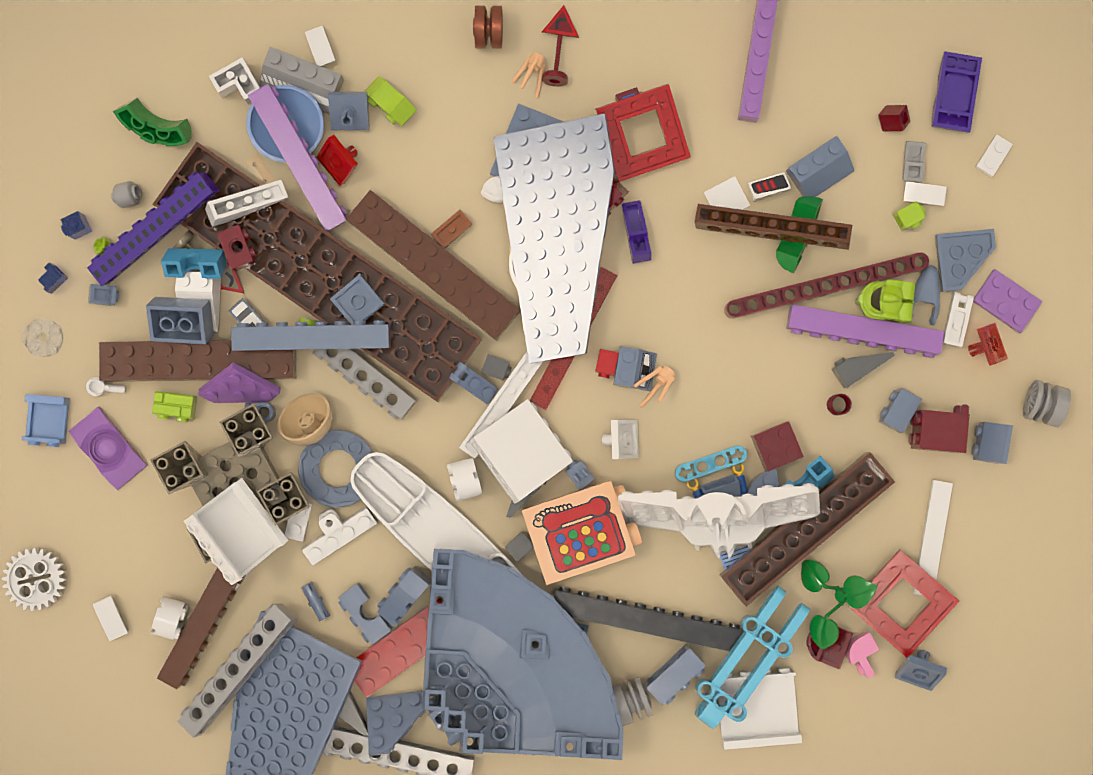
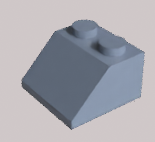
(992, 442)

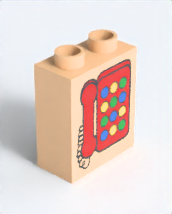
(580, 531)

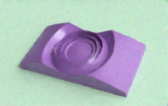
(107, 448)

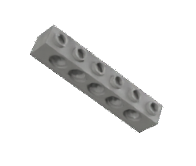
(405, 401)

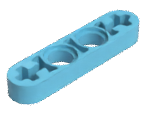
(711, 466)

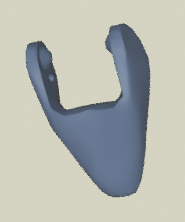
(928, 291)

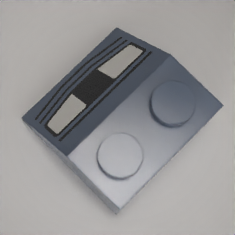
(633, 366)

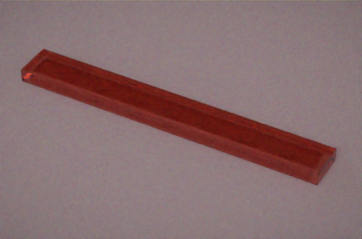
(558, 367)

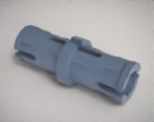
(315, 601)

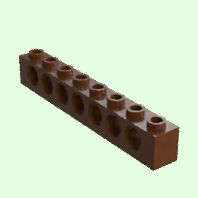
(773, 226)

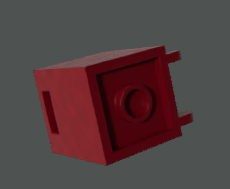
(940, 430)

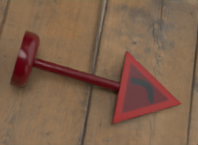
(561, 26)

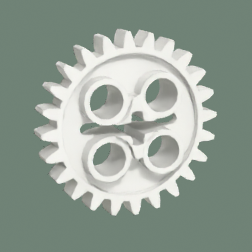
(30, 561)

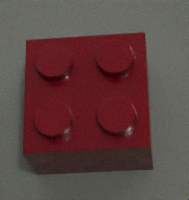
(777, 446)

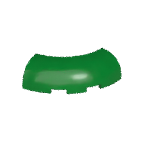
(151, 127)
(790, 253)

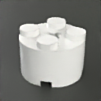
(464, 479)
(168, 618)

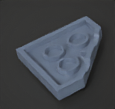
(962, 255)
(391, 719)

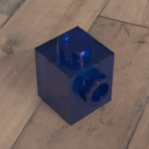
(75, 225)

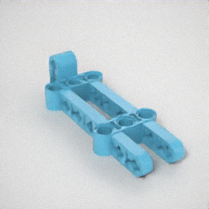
(709, 710)

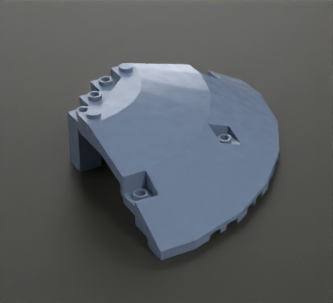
(495, 680)

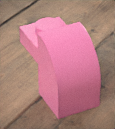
(859, 649)

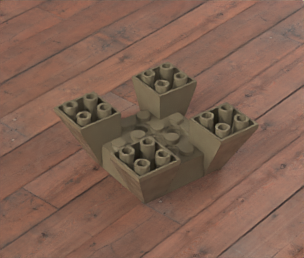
(247, 436)

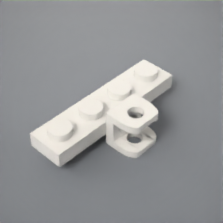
(337, 532)

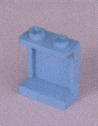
(46, 420)

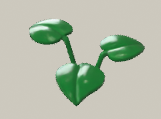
(855, 592)

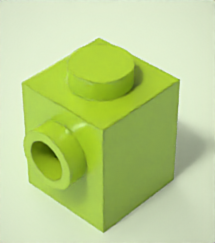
(910, 216)

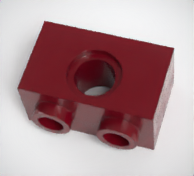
(228, 240)

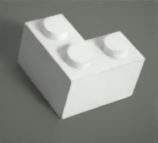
(235, 77)

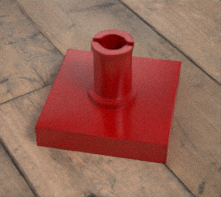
(337, 159)

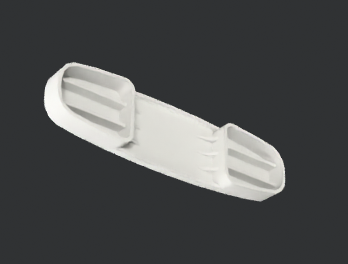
(417, 512)

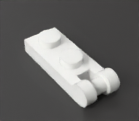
(957, 320)

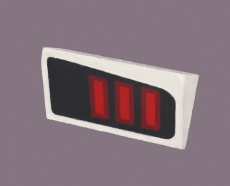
(769, 186)

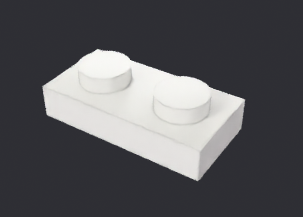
(993, 155)
(298, 524)

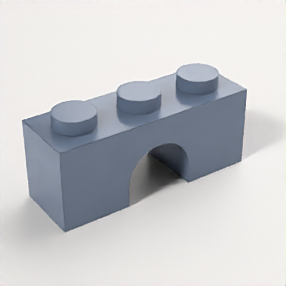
(373, 628)

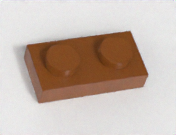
(451, 229)

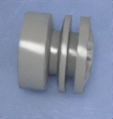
(1046, 403)
(632, 701)

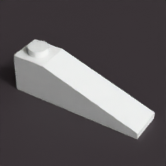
(244, 202)

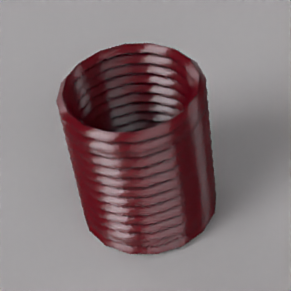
(847, 407)

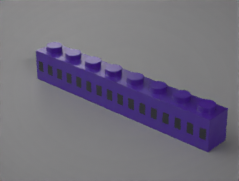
(153, 228)

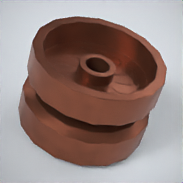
(488, 26)

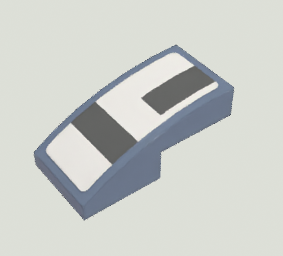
(245, 313)

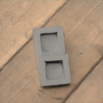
(914, 161)

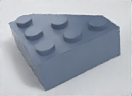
(403, 595)

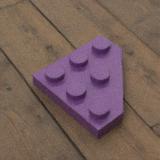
(238, 386)

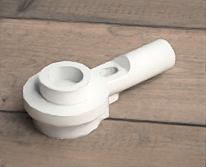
(97, 388)

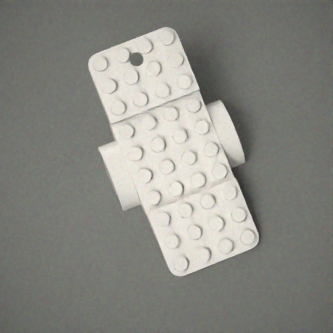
(721, 518)

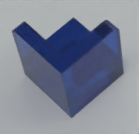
(52, 278)

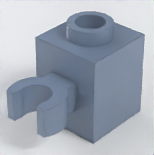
(579, 474)

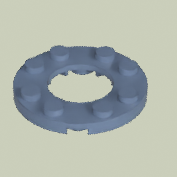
(310, 462)

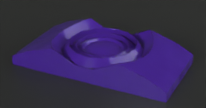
(956, 92)

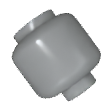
(126, 194)

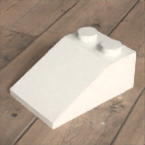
(196, 287)

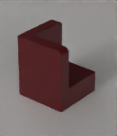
(894, 118)

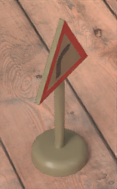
(229, 279)

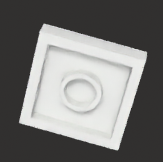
(623, 439)

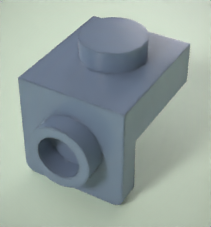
(103, 295)

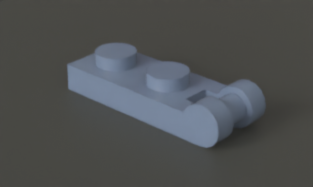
(474, 383)

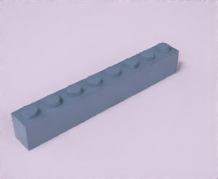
(310, 337)

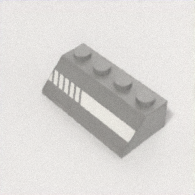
(286, 69)

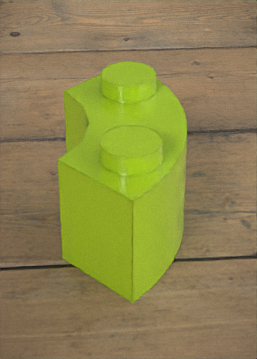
(390, 101)

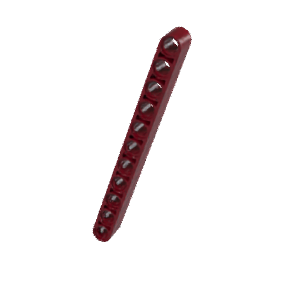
(835, 285)

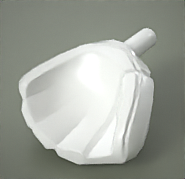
(492, 190)

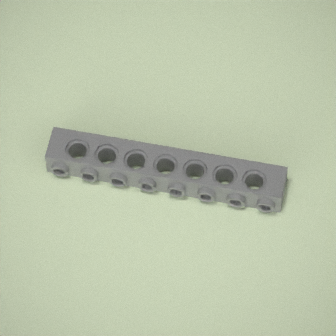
(283, 620)
(406, 749)

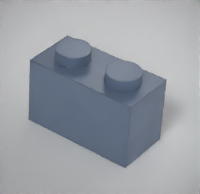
(899, 410)

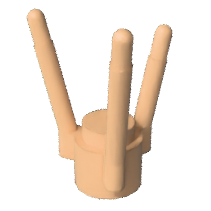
(534, 63)
(664, 376)

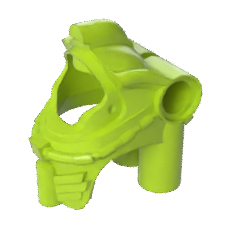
(895, 300)

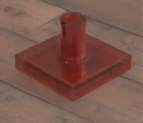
(990, 345)

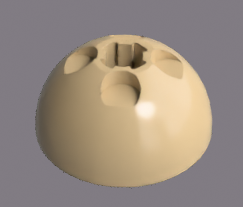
(305, 419)

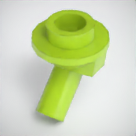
(100, 245)

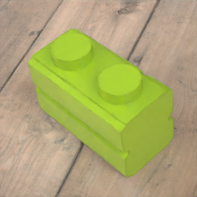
(174, 405)

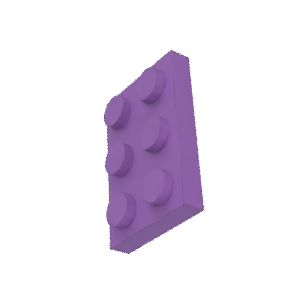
(1007, 301)

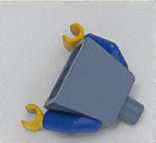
(730, 485)

